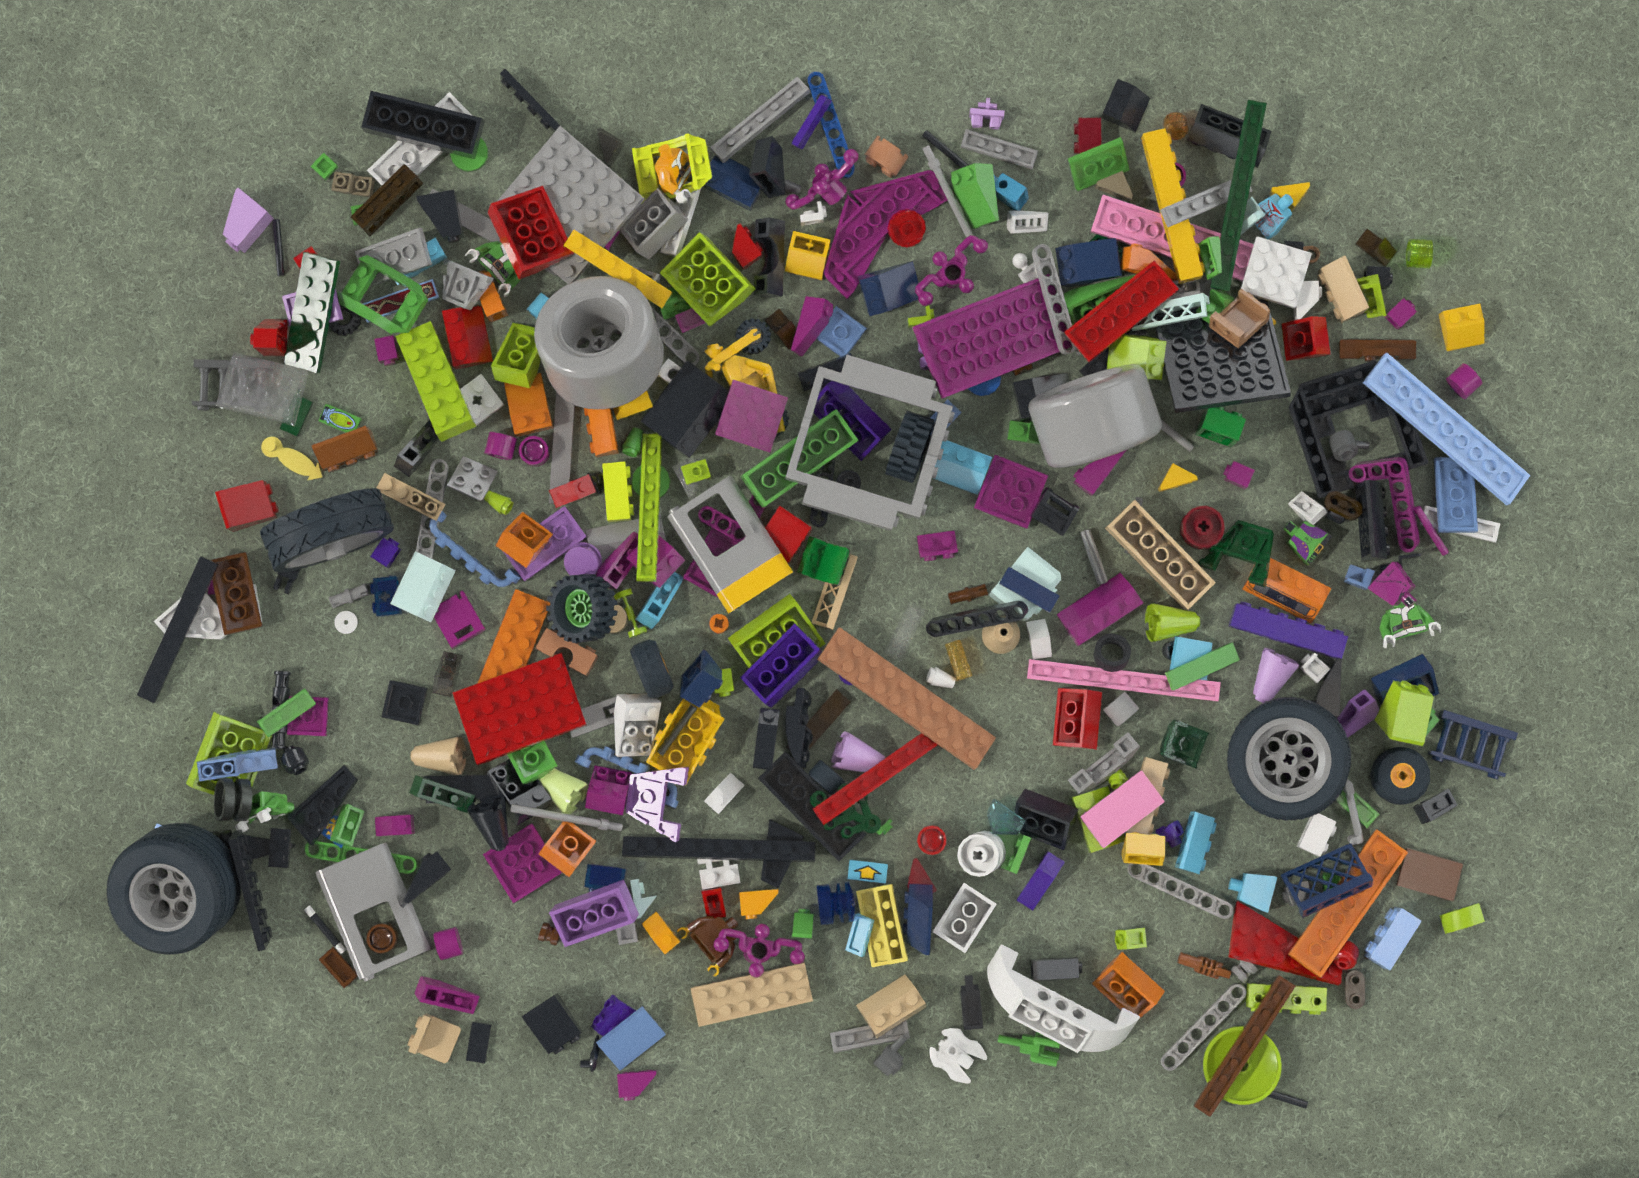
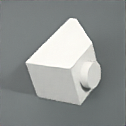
(1308, 297)
(724, 793)

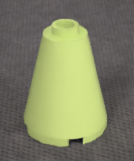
(564, 790)

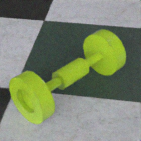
(630, 613)

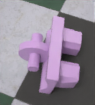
(995, 116)

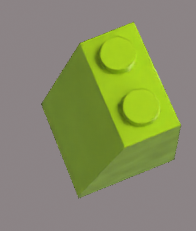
(1141, 351)
(1406, 712)

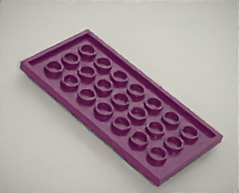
(989, 338)

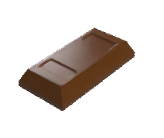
(338, 967)

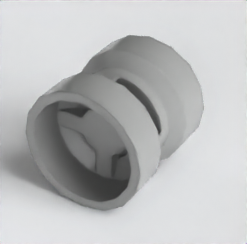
(1248, 967)

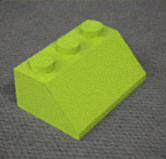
(1083, 804)

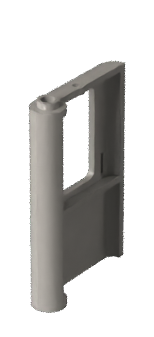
(359, 885)

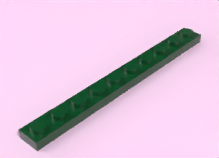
(1239, 192)

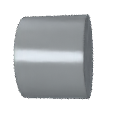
(1121, 709)

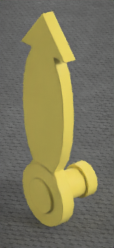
(291, 458)

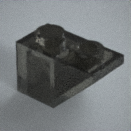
(447, 674)

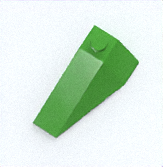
(1086, 298)

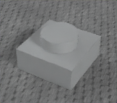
(627, 934)

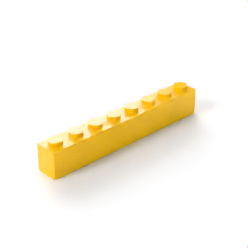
(1168, 191)

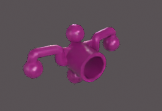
(825, 183)
(958, 261)
(772, 948)

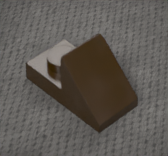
(1376, 247)
(782, 327)

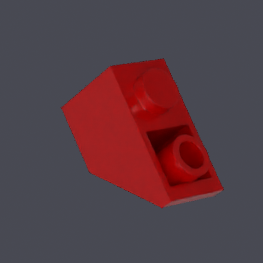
(744, 249)

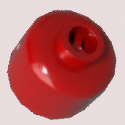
(1347, 956)

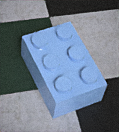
(1391, 937)

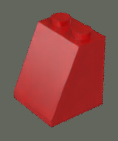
(246, 505)
(787, 532)

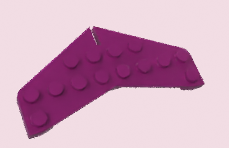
(866, 226)

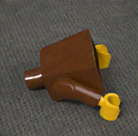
(705, 931)

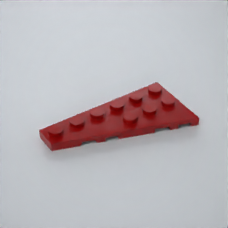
(1268, 945)

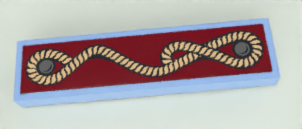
(391, 303)

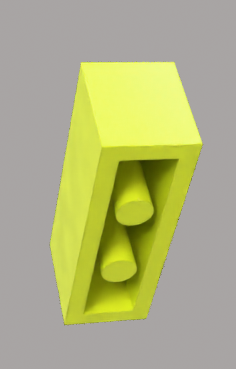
(617, 491)

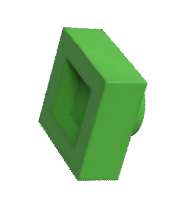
(324, 166)

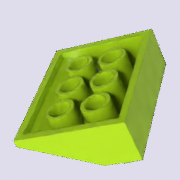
(707, 279)
(769, 627)
(222, 738)

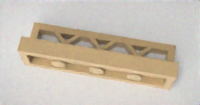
(838, 598)

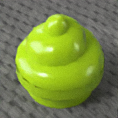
(1117, 779)

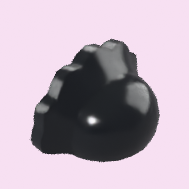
(597, 480)

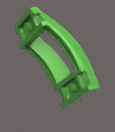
(359, 284)

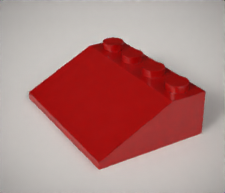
(529, 231)

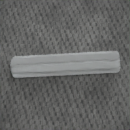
(1094, 557)

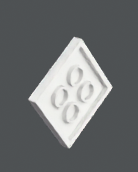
(1275, 272)

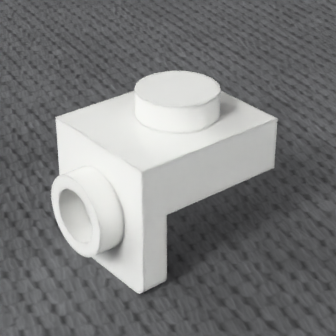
(1313, 667)

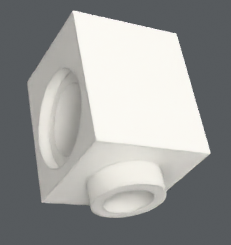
(666, 369)

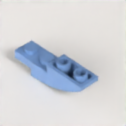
(236, 763)

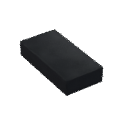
(478, 1042)

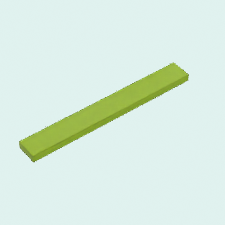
(649, 508)

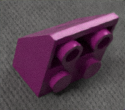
(608, 790)

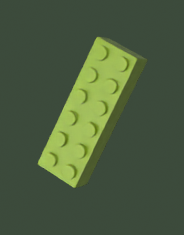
(436, 381)

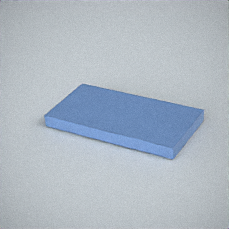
(1454, 497)

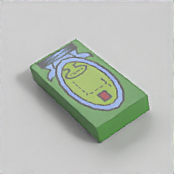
(339, 419)

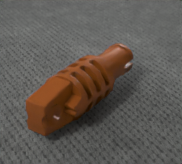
(1204, 966)

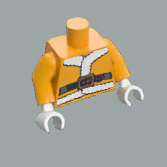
(673, 171)

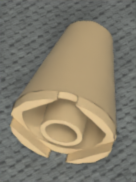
(1001, 644)
(441, 756)

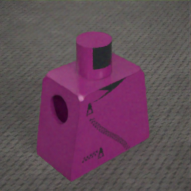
(1394, 586)

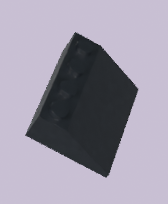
(687, 409)
(1371, 521)

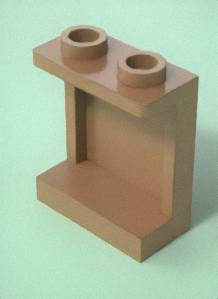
(1240, 319)

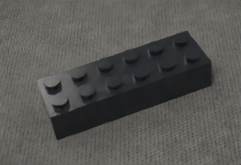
(422, 125)
(793, 789)

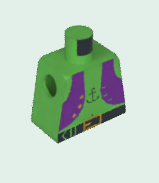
(1306, 540)

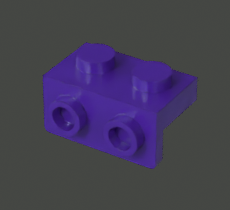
(611, 1015)

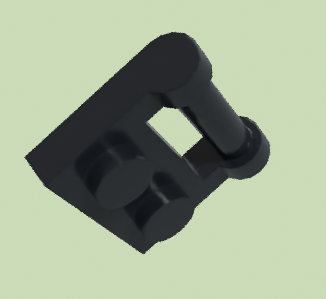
(1052, 517)

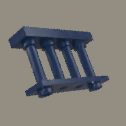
(1467, 725)

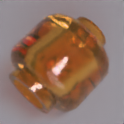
(1176, 125)

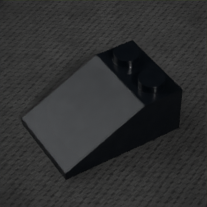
(1028, 389)

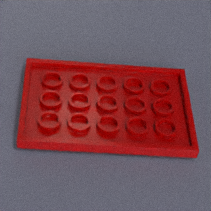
(519, 709)

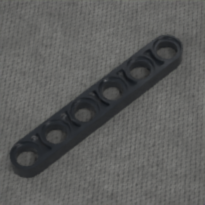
(975, 616)

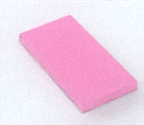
(1122, 809)

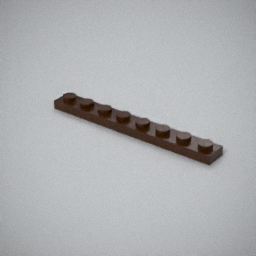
(1244, 1045)

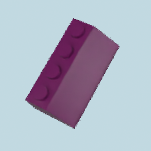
(1099, 609)

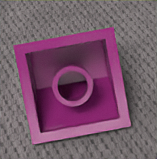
(667, 561)

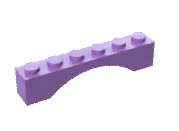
(1356, 714)

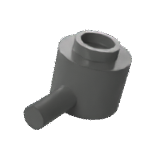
(1345, 446)
(890, 1060)

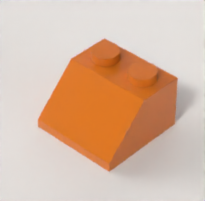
(524, 539)

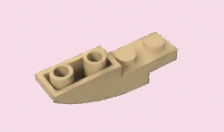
(410, 497)

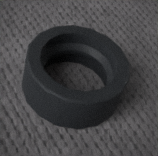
(1109, 665)

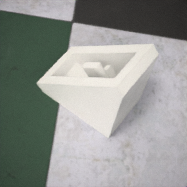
(1039, 639)

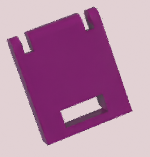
(456, 615)

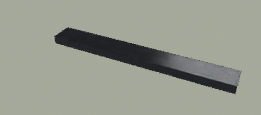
(177, 629)

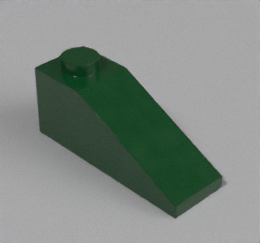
(441, 794)

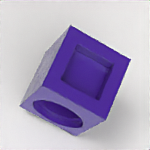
(386, 552)

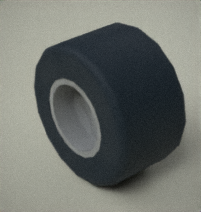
(826, 777)

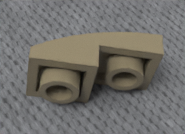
(352, 184)

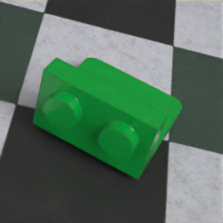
(823, 561)

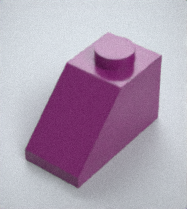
(394, 825)
(633, 1083)

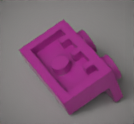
(936, 545)

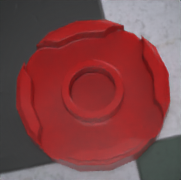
(906, 228)

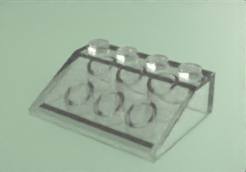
(262, 389)

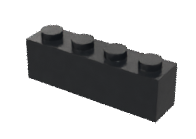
(474, 784)

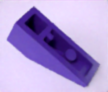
(1040, 880)

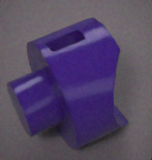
(1171, 833)

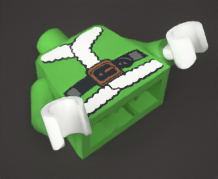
(496, 261)
(1404, 622)
(266, 807)

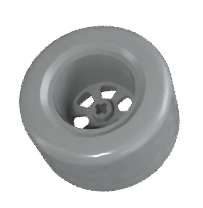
(606, 370)
(1095, 416)

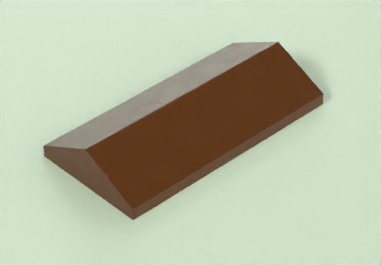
(236, 594)

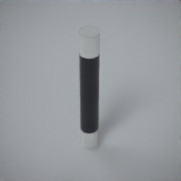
(325, 930)

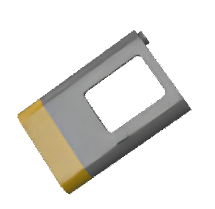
(745, 567)

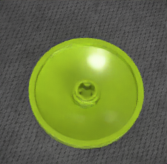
(1258, 1074)

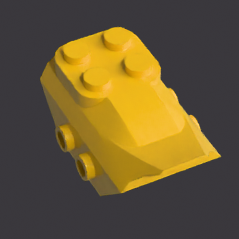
(691, 742)

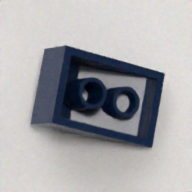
(1088, 262)
(889, 288)

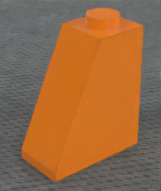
(492, 301)

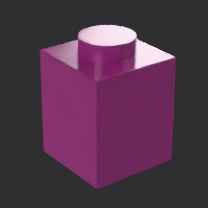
(1401, 313)
(387, 350)
(1238, 474)

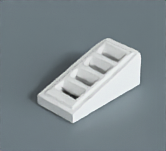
(1012, 216)

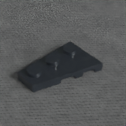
(774, 871)

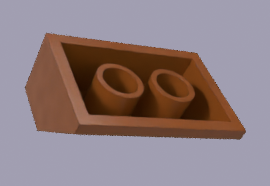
(345, 449)

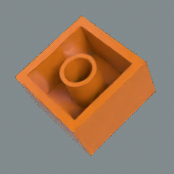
(567, 847)

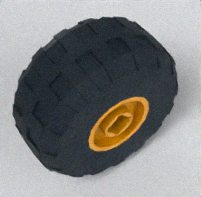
(651, 668)
(1400, 775)

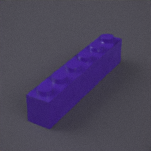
(1288, 631)

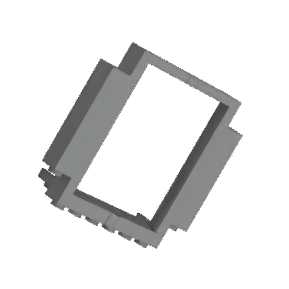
(857, 503)

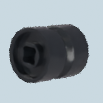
(849, 478)

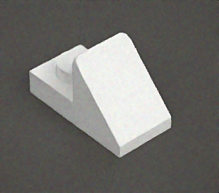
(1307, 508)

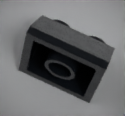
(1125, 106)

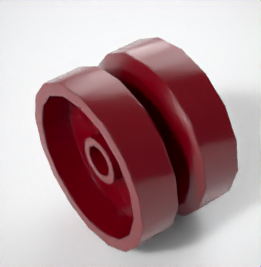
(1213, 525)

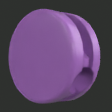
(582, 559)

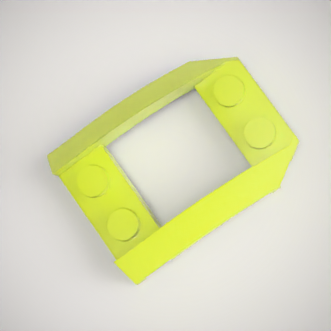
(698, 160)

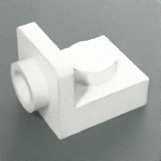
(811, 217)

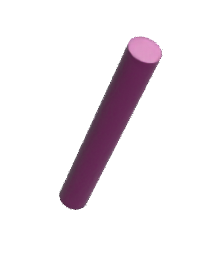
(1431, 531)

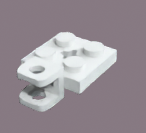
(490, 400)

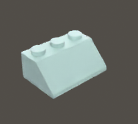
(423, 586)

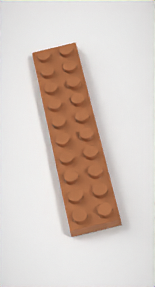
(906, 698)

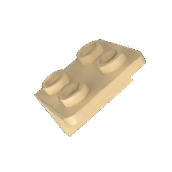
(434, 1038)

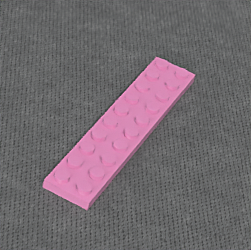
(1145, 227)

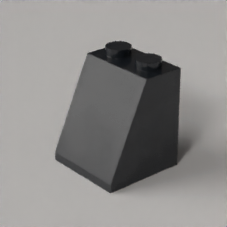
(553, 1024)

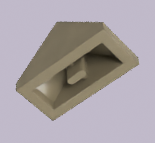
(1116, 186)

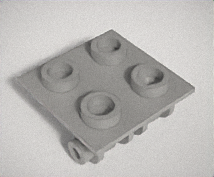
(472, 478)

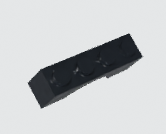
(771, 236)

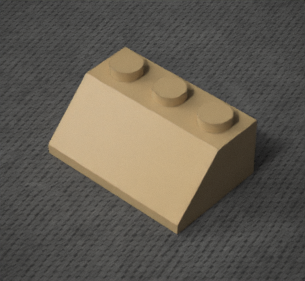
(1342, 289)
(891, 1006)

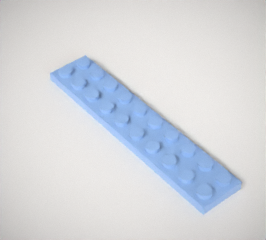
(1446, 429)

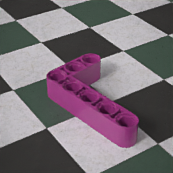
(1397, 495)
(733, 525)

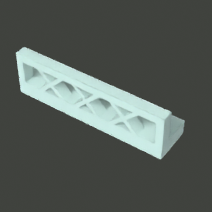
(1174, 305)

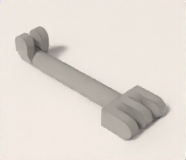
(1357, 837)

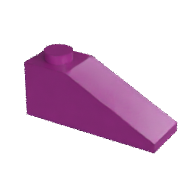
(812, 321)
(1094, 473)
(616, 565)
(445, 995)

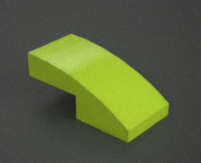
(1462, 918)

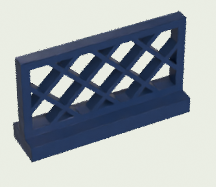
(1332, 895)

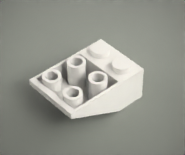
(635, 724)

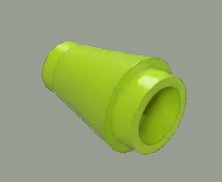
(500, 503)

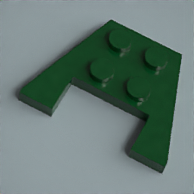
(1245, 543)

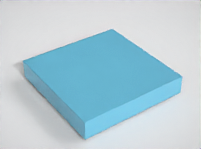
(1187, 650)

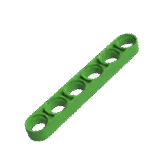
(342, 855)

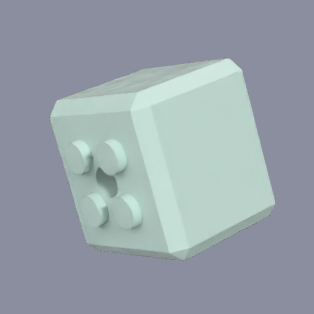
(1035, 568)

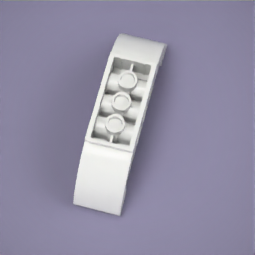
(1052, 1013)

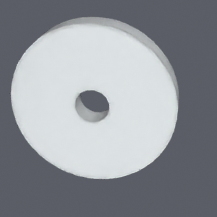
(352, 622)

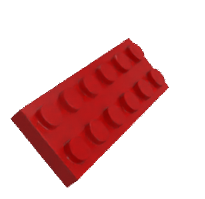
(1121, 311)

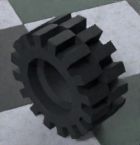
(348, 328)

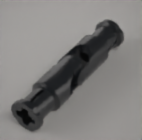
(280, 695)

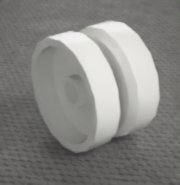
(970, 853)

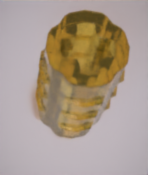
(958, 660)

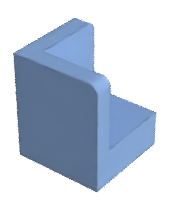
(1359, 577)

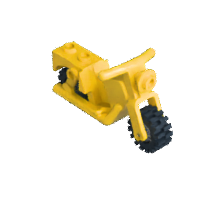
(752, 338)

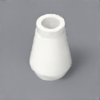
(940, 678)

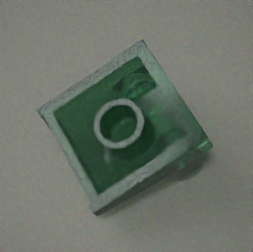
(1183, 743)

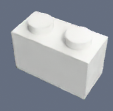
(1316, 834)

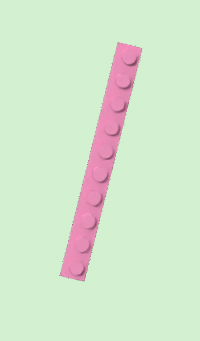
(1120, 680)

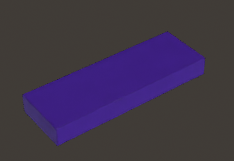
(811, 121)

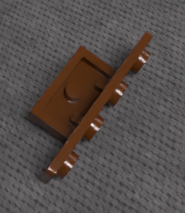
(1375, 349)

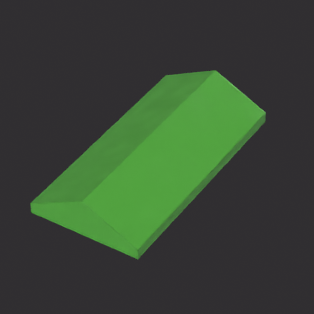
(533, 762)

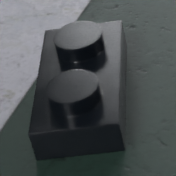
(279, 848)

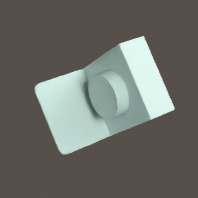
(641, 904)

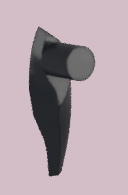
(592, 1063)

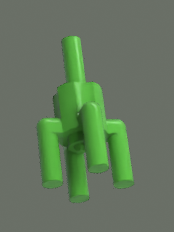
(1035, 1047)

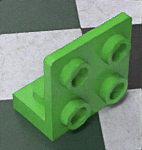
(1015, 850)

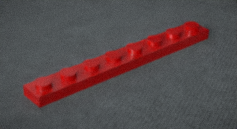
(874, 778)

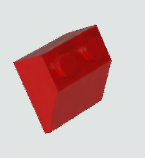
(1306, 338)

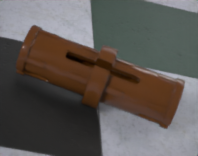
(967, 594)

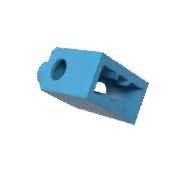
(1010, 192)

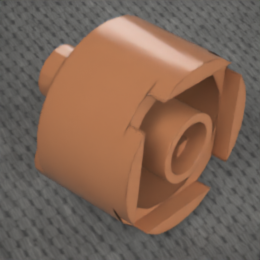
(886, 156)

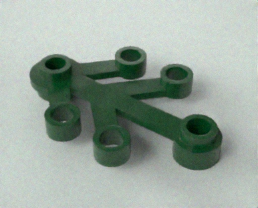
(849, 815)

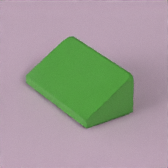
(347, 825)

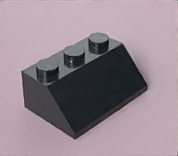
(1046, 818)

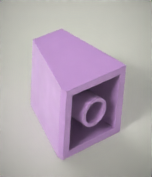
(245, 222)

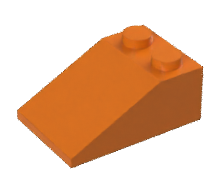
(529, 407)

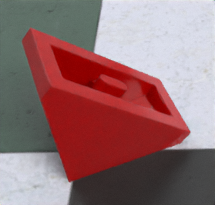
(714, 902)

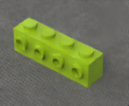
(1302, 998)

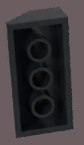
(1222, 133)

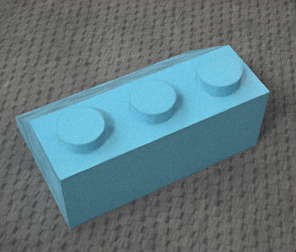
(962, 467)
(1195, 842)

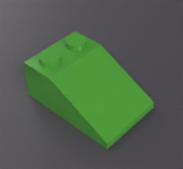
(976, 193)

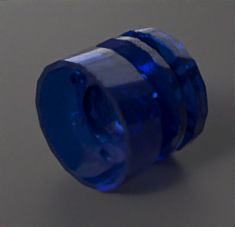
(835, 903)

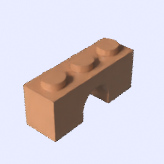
(583, 658)

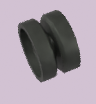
(232, 799)

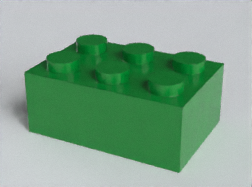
(1221, 426)

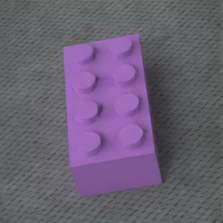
(594, 913)

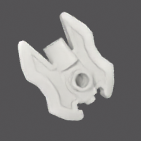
(954, 1053)

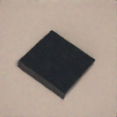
(404, 702)

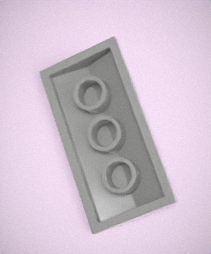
(609, 537)

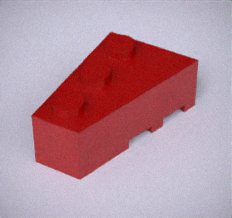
(270, 337)

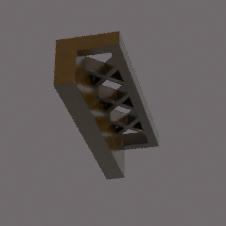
(401, 183)

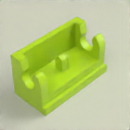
(1372, 292)

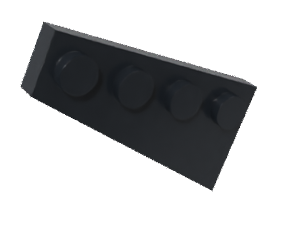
(319, 808)

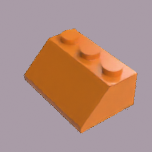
(602, 431)
(1128, 986)

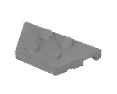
(463, 285)

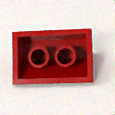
(467, 337)
(1077, 718)

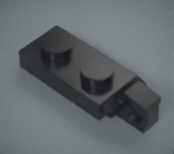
(971, 1005)

